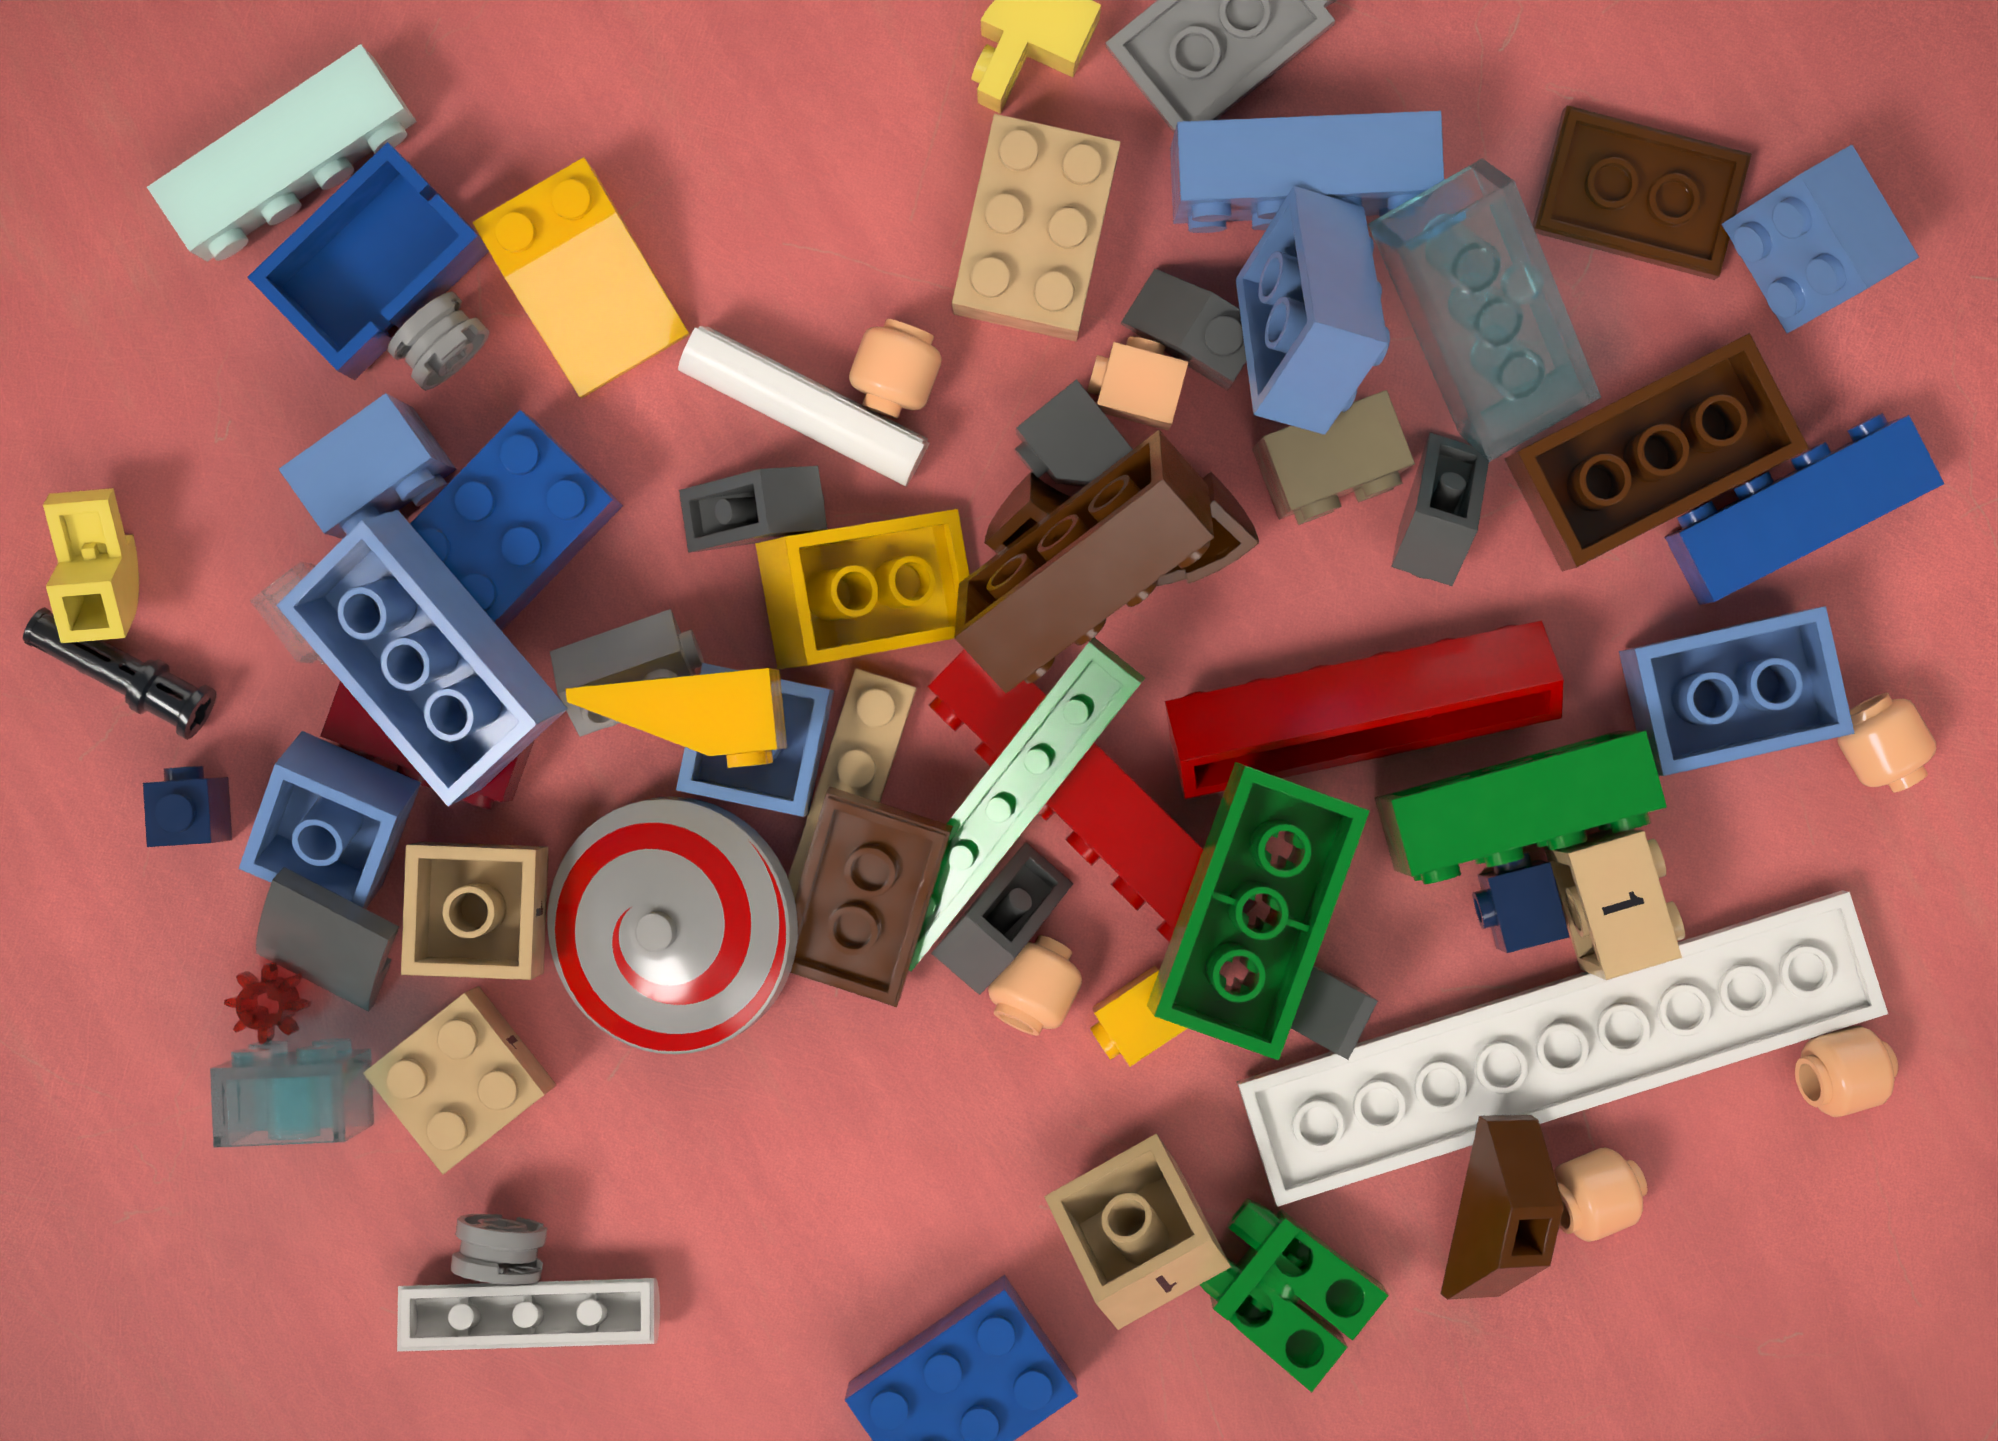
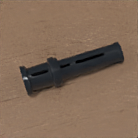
(145, 685)

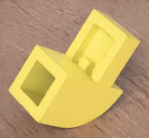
(1037, 29)
(97, 567)

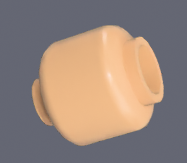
(895, 368)
(1888, 743)
(1036, 987)
(1846, 1071)
(1600, 1194)

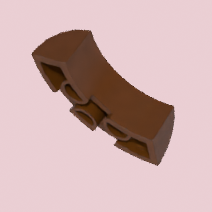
(1035, 500)

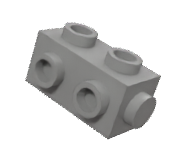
(629, 653)

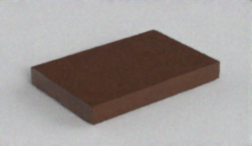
(1640, 192)
(866, 894)

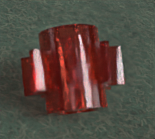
(277, 989)

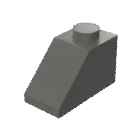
(1191, 326)
(1070, 439)
(753, 508)
(1441, 510)
(1002, 919)
(1333, 1012)

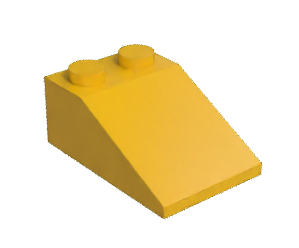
(581, 277)
(863, 587)
(710, 713)

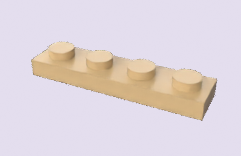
(860, 749)

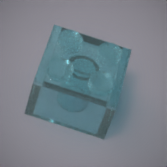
(291, 1096)

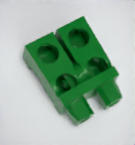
(1277, 1272)

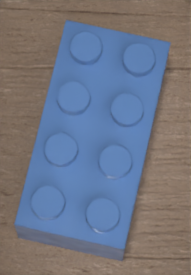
(1250, 165)
(421, 656)

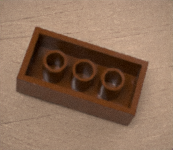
(1656, 453)
(1084, 563)

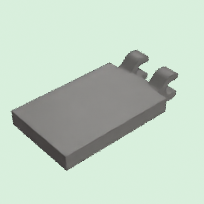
(1210, 54)

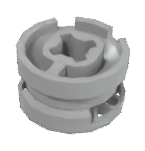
(438, 340)
(498, 1249)

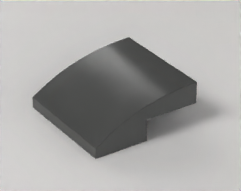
(325, 938)

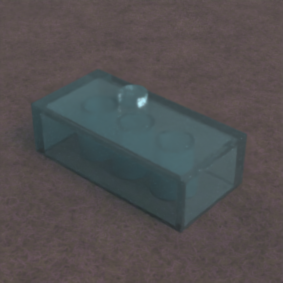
(1485, 308)

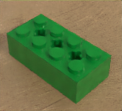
(1521, 802)
(1274, 950)

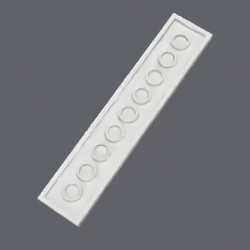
(1562, 1047)

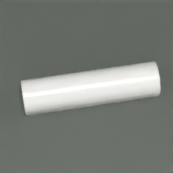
(803, 404)
(528, 1314)

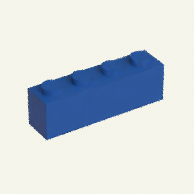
(1804, 509)

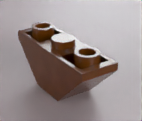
(1505, 1210)

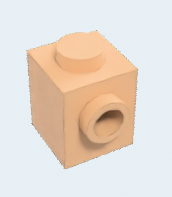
(1139, 382)

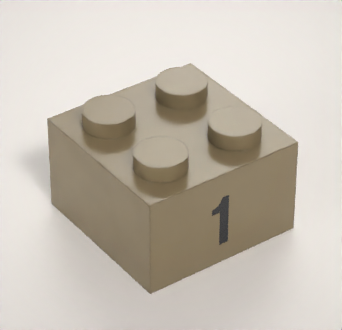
(1356, 455)

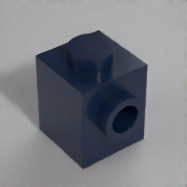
(187, 808)
(1520, 905)

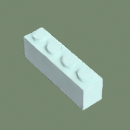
(282, 156)

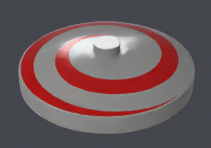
(672, 925)

